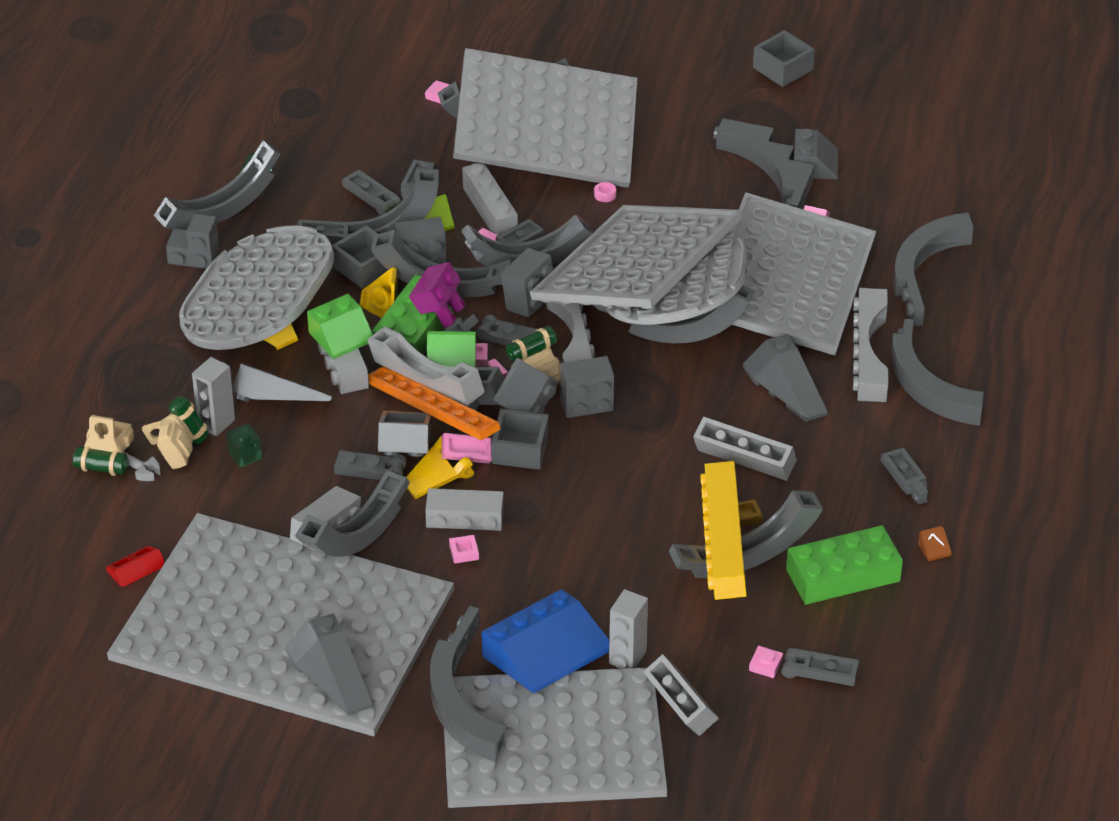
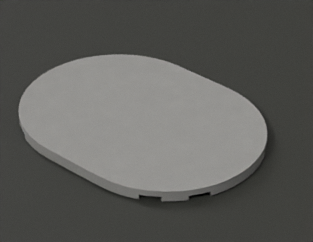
(256, 288)
(699, 291)

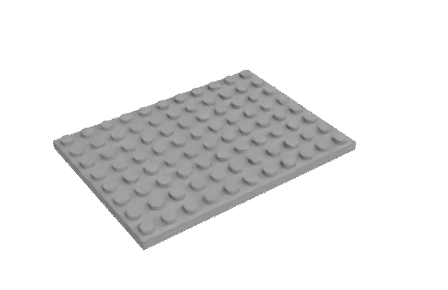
(243, 593)

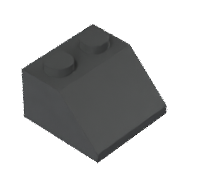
(816, 149)
(525, 389)

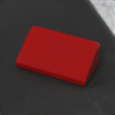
(136, 565)

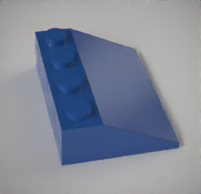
(544, 641)

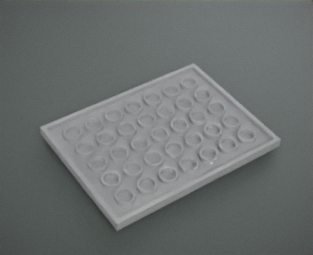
(545, 118)
(636, 256)
(801, 271)
(566, 743)

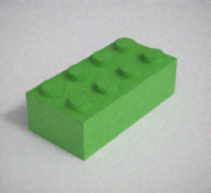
(407, 320)
(844, 564)

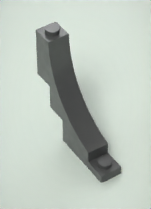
(776, 159)

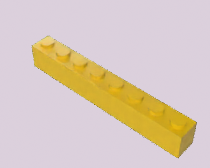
(722, 531)

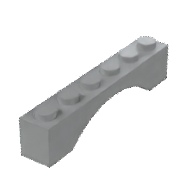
(576, 321)
(394, 352)
(871, 374)

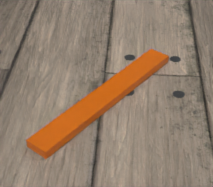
(433, 403)

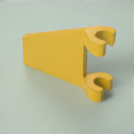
(435, 472)

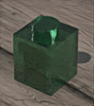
(244, 445)

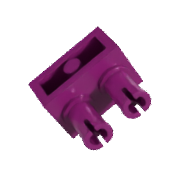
(437, 289)

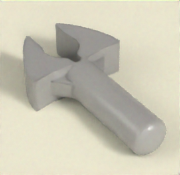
(144, 468)

